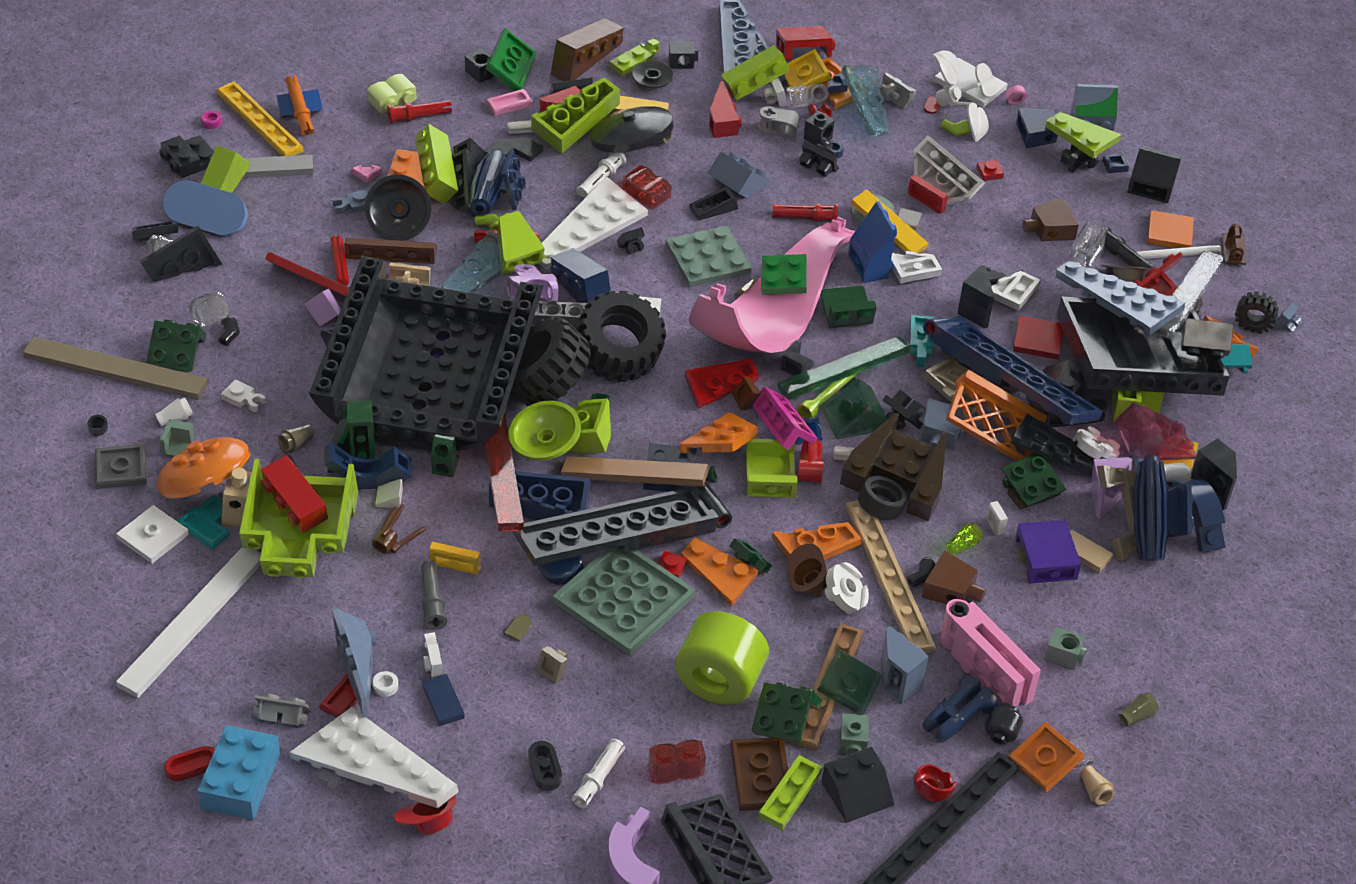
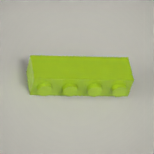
(436, 163)

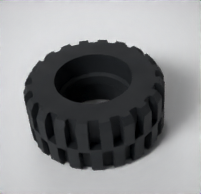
(632, 314)
(550, 361)

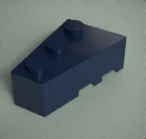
(580, 275)

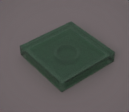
(849, 682)

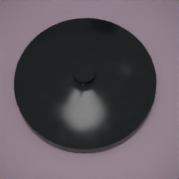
(631, 129)

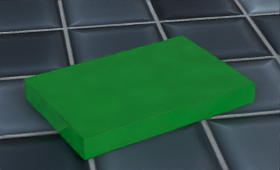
(511, 60)

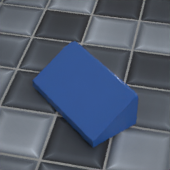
(311, 98)

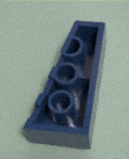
(549, 495)

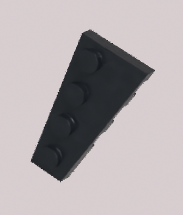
(1050, 443)

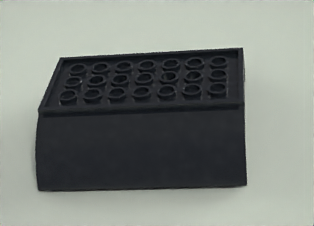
(386, 351)

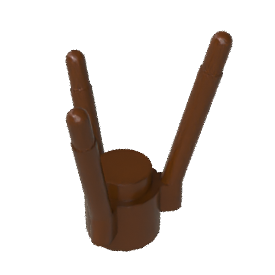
(386, 538)

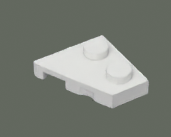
(915, 266)
(1015, 290)

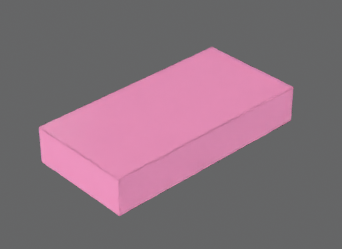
(509, 102)

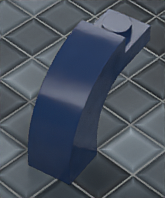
(372, 471)
(1206, 513)

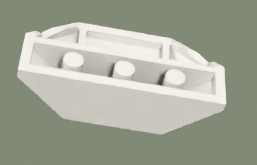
(945, 172)

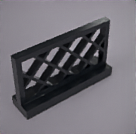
(694, 850)

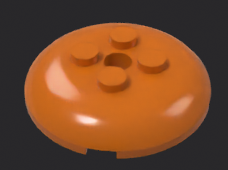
(200, 465)

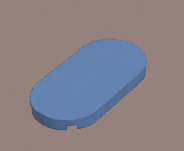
(205, 207)

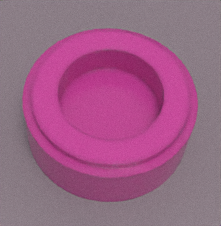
(211, 119)

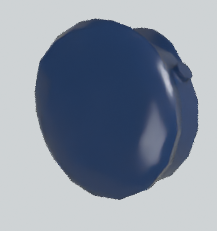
(562, 570)

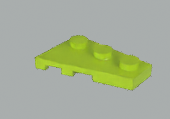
(1082, 134)

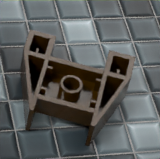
(902, 459)

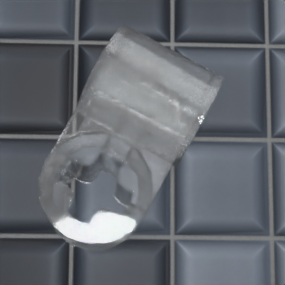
(803, 95)

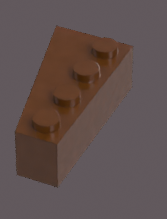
(584, 48)

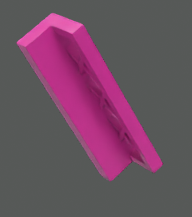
(782, 418)

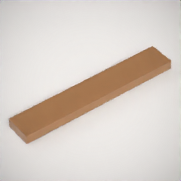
(636, 471)
(846, 639)

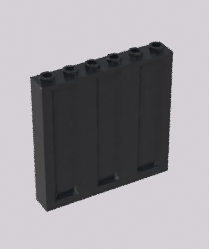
(1127, 359)

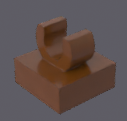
(745, 393)

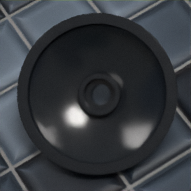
(382, 203)

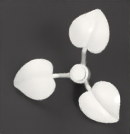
(950, 95)

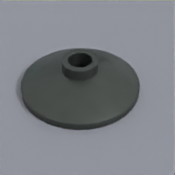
(652, 74)

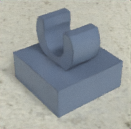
(1287, 318)

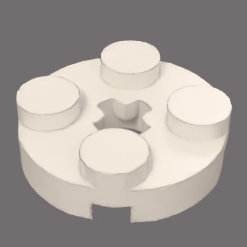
(1095, 445)
(846, 588)

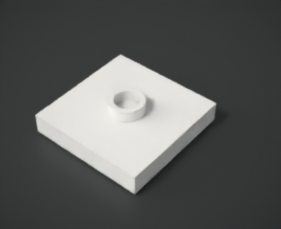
(152, 534)

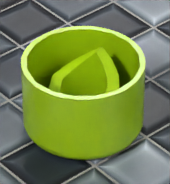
(721, 658)

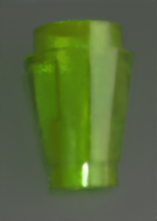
(965, 538)

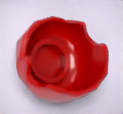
(933, 783)

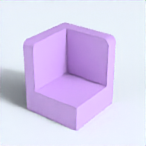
(323, 307)

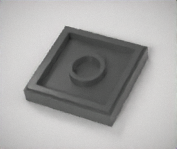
(120, 466)

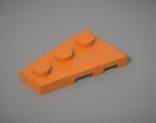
(721, 570)

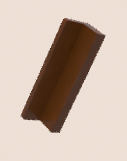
(391, 250)

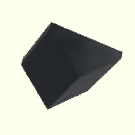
(977, 298)

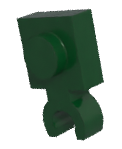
(746, 552)

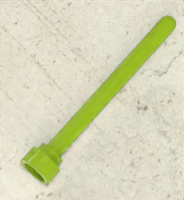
(809, 408)

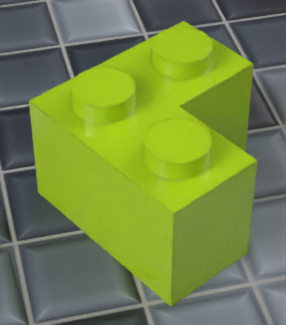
(1123, 399)

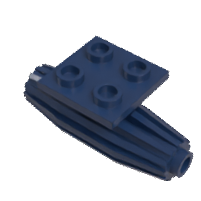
(496, 176)
(1159, 510)

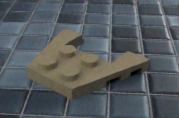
(944, 376)
(1126, 478)

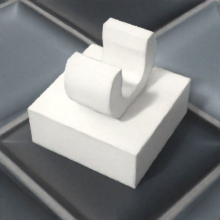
(776, 94)

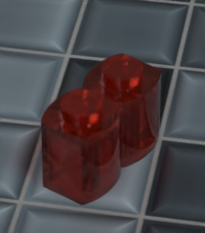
(647, 187)
(681, 761)

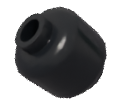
(1004, 723)

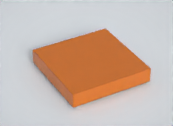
(1170, 230)
(1046, 756)

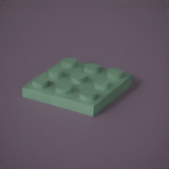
(708, 256)

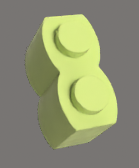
(394, 92)

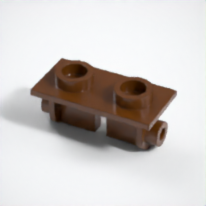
(1234, 245)

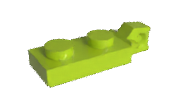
(627, 61)

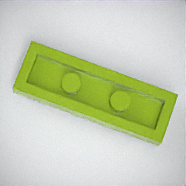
(790, 792)

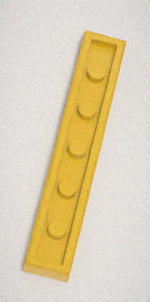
(259, 120)

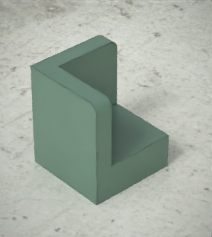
(176, 437)

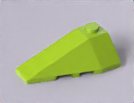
(595, 426)

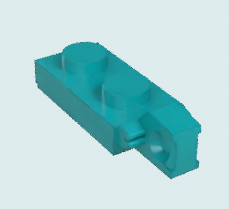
(920, 343)

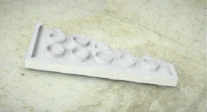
(594, 219)
(371, 756)

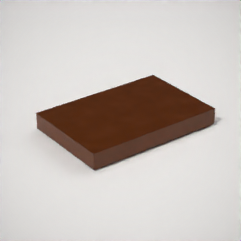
(758, 769)

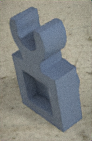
(353, 201)

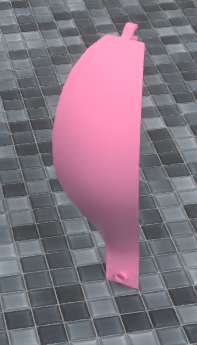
(773, 320)

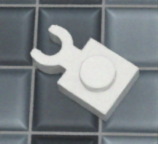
(240, 394)
(433, 660)

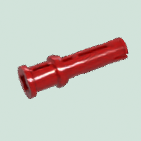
(409, 112)
(816, 212)

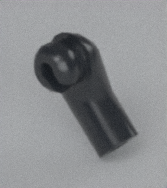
(232, 330)
(925, 567)

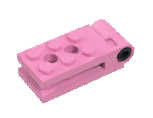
(988, 653)

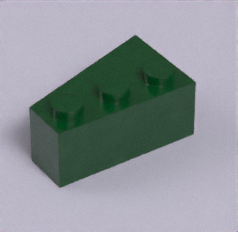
(356, 430)

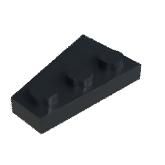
(181, 255)

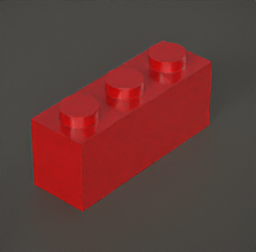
(293, 494)

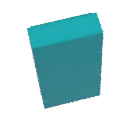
(204, 528)

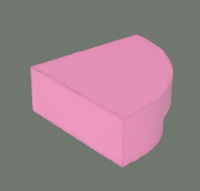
(366, 173)

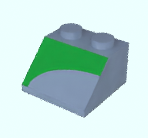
(1096, 104)

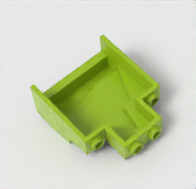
(285, 547)

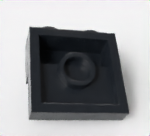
(186, 156)

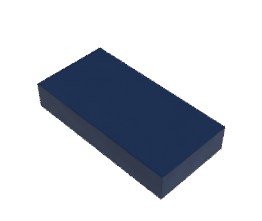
(443, 700)

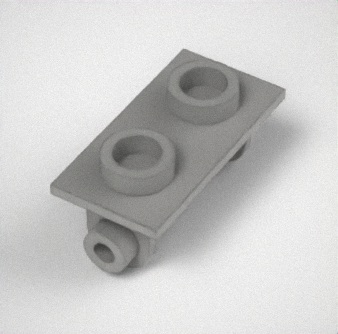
(271, 706)

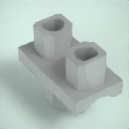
(896, 91)

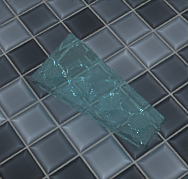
(478, 267)

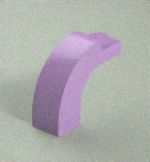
(622, 862)

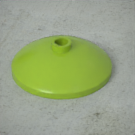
(544, 430)

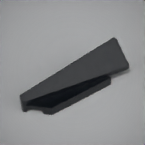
(465, 161)

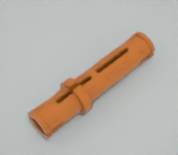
(301, 113)

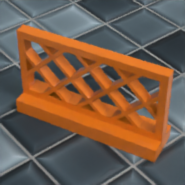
(1000, 404)

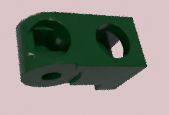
(444, 453)

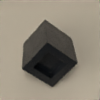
(794, 362)

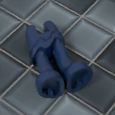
(945, 714)

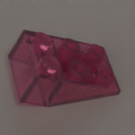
(1154, 434)

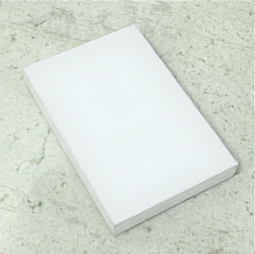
(967, 78)

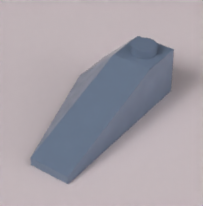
(356, 652)

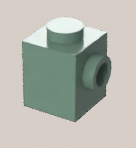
(853, 733)

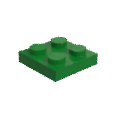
(784, 274)

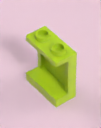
(770, 469)

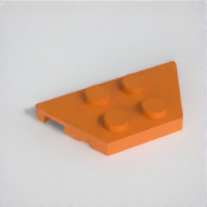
(722, 435)

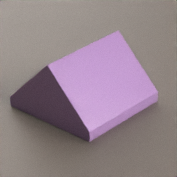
(1107, 497)

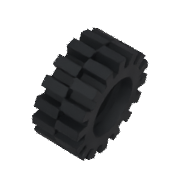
(1259, 303)

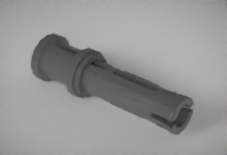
(433, 602)

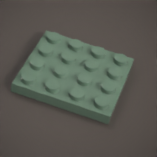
(624, 597)

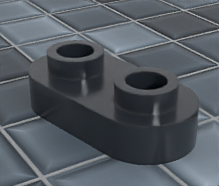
(545, 767)

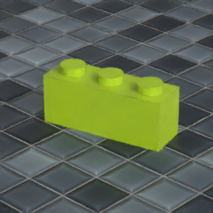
(755, 72)

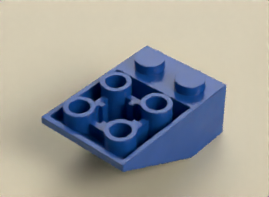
(873, 245)

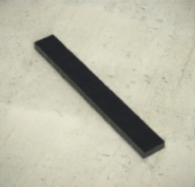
(945, 822)

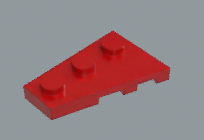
(718, 380)

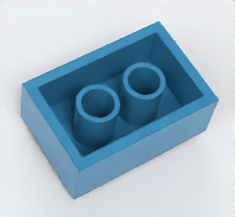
(239, 772)

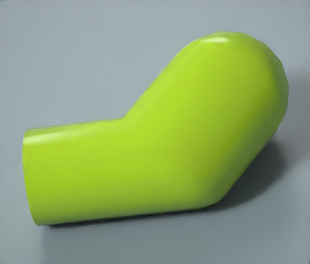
(958, 128)
(489, 219)

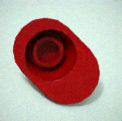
(426, 817)

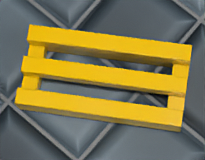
(455, 558)

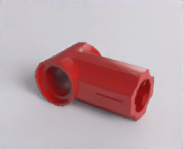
(811, 462)

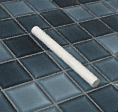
(1191, 251)

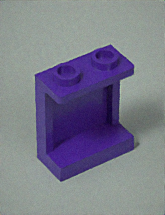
(1048, 551)

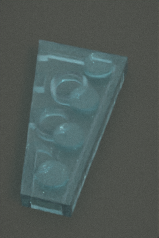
(865, 91)

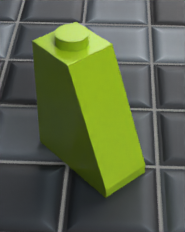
(225, 169)
(517, 243)

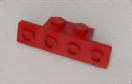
(1158, 279)

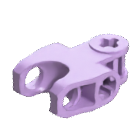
(530, 274)

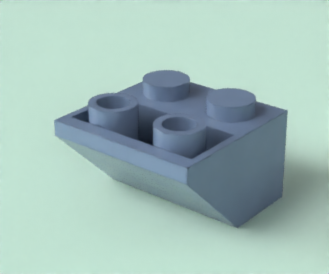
(738, 174)
(902, 666)

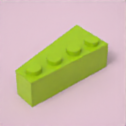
(570, 120)

